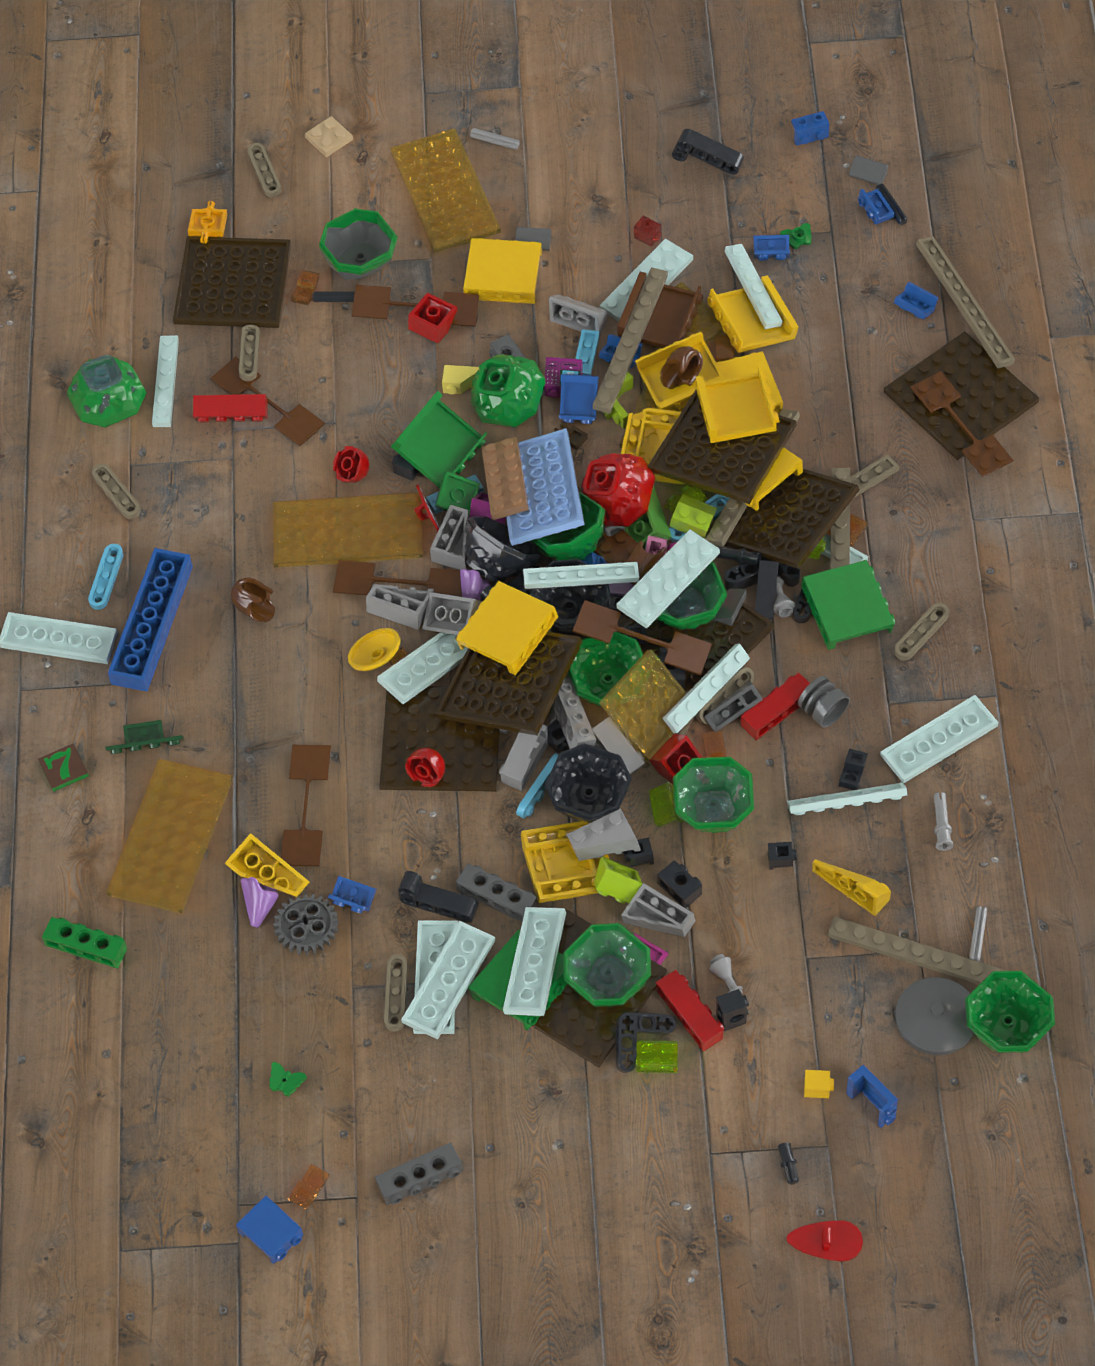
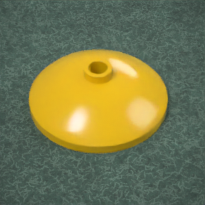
(374, 649)

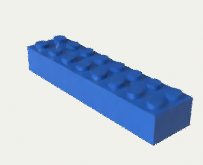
(150, 620)

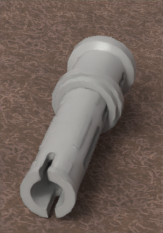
(942, 829)

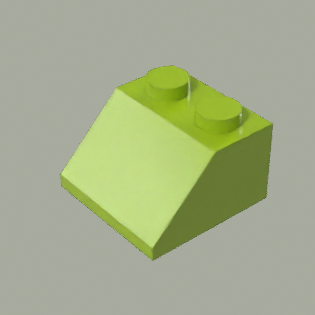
(693, 516)
(617, 880)

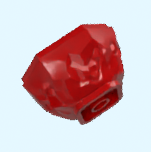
(620, 486)

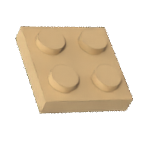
(328, 136)

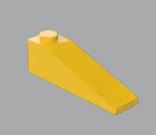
(259, 861)
(859, 888)

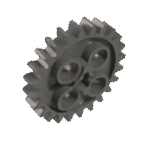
(311, 939)

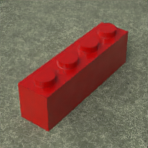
(230, 407)
(774, 707)
(689, 1010)

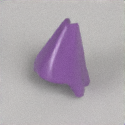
(472, 584)
(258, 900)

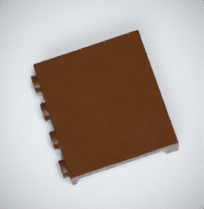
(670, 317)

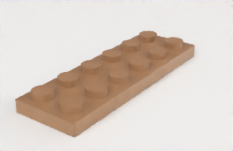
(505, 478)

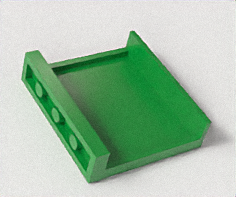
(438, 441)
(847, 603)
(494, 979)

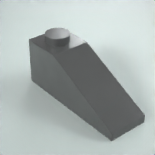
(733, 706)

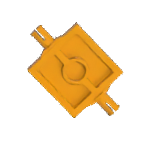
(207, 222)

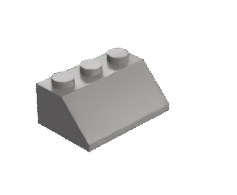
(576, 314)
(448, 613)

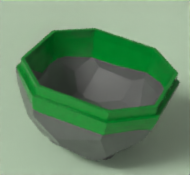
(358, 243)

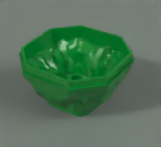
(507, 390)
(578, 541)
(602, 665)
(1013, 1000)

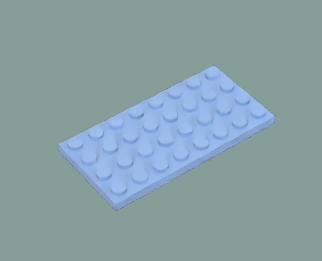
(549, 489)

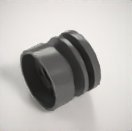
(823, 701)

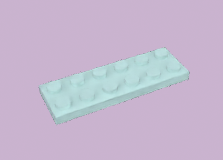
(665, 257)
(668, 578)
(58, 638)
(422, 667)
(939, 739)
(430, 942)
(534, 961)
(448, 980)

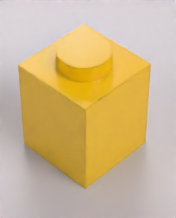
(818, 1084)

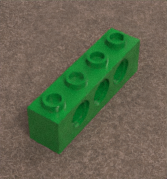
(110, 956)

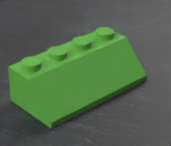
(650, 523)

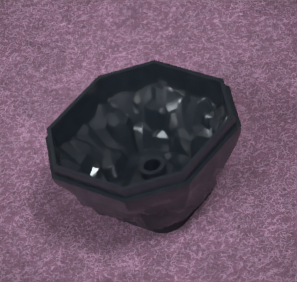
(491, 550)
(570, 599)
(588, 783)

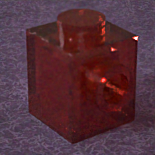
(647, 231)

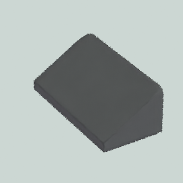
(868, 170)
(535, 235)
(731, 606)

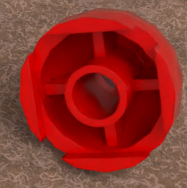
(351, 464)
(425, 766)

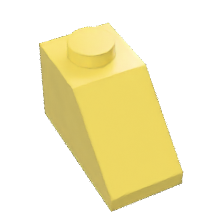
(458, 378)

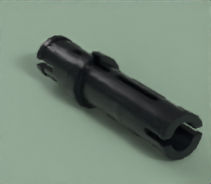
(741, 555)

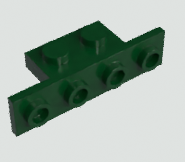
(144, 734)

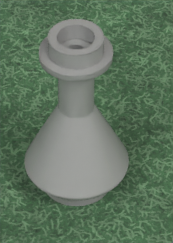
(783, 605)
(721, 967)

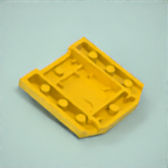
(646, 433)
(554, 865)

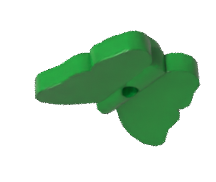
(799, 235)
(279, 1075)

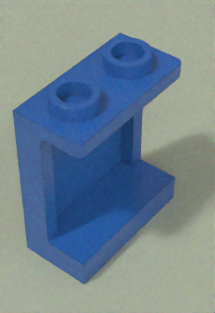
(577, 398)
(864, 1081)
(270, 1229)

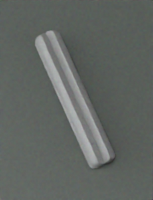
(494, 138)
(978, 933)

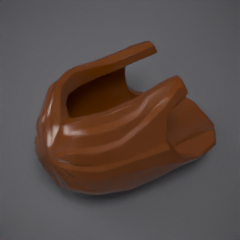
(681, 367)
(645, 560)
(253, 599)

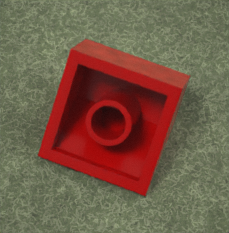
(432, 318)
(674, 756)

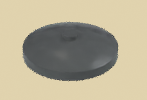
(934, 1016)

